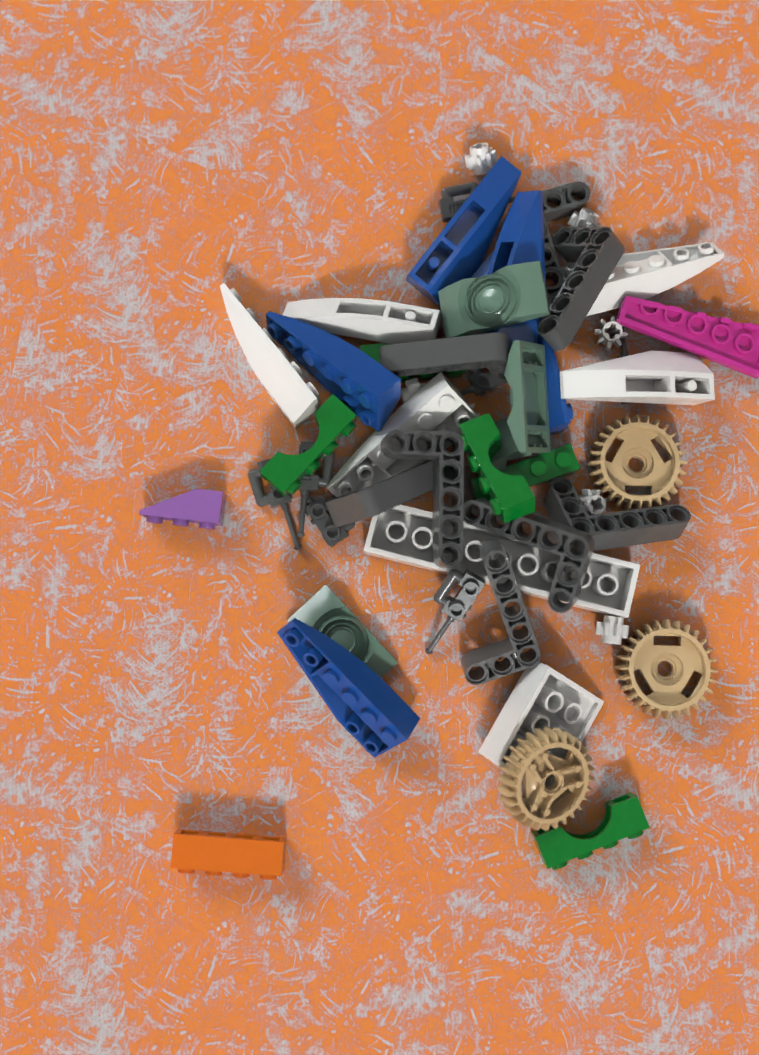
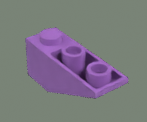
(195, 506)

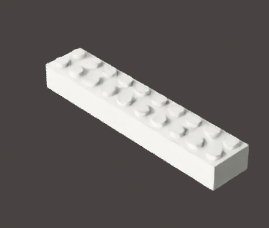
(407, 537)

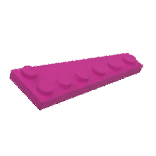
(706, 336)

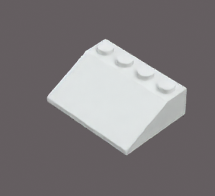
(538, 701)

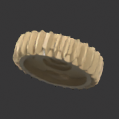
(637, 443)
(683, 659)
(530, 761)

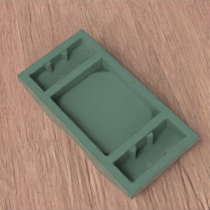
(494, 300)
(528, 397)
(332, 618)

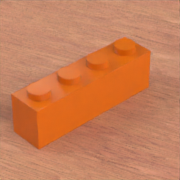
(228, 853)

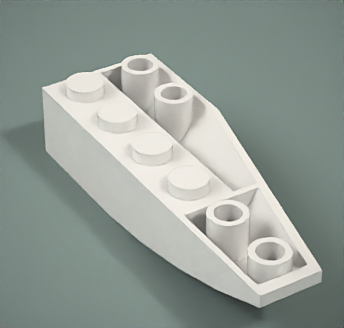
(652, 272)
(368, 319)
(270, 364)
(642, 378)
(433, 408)

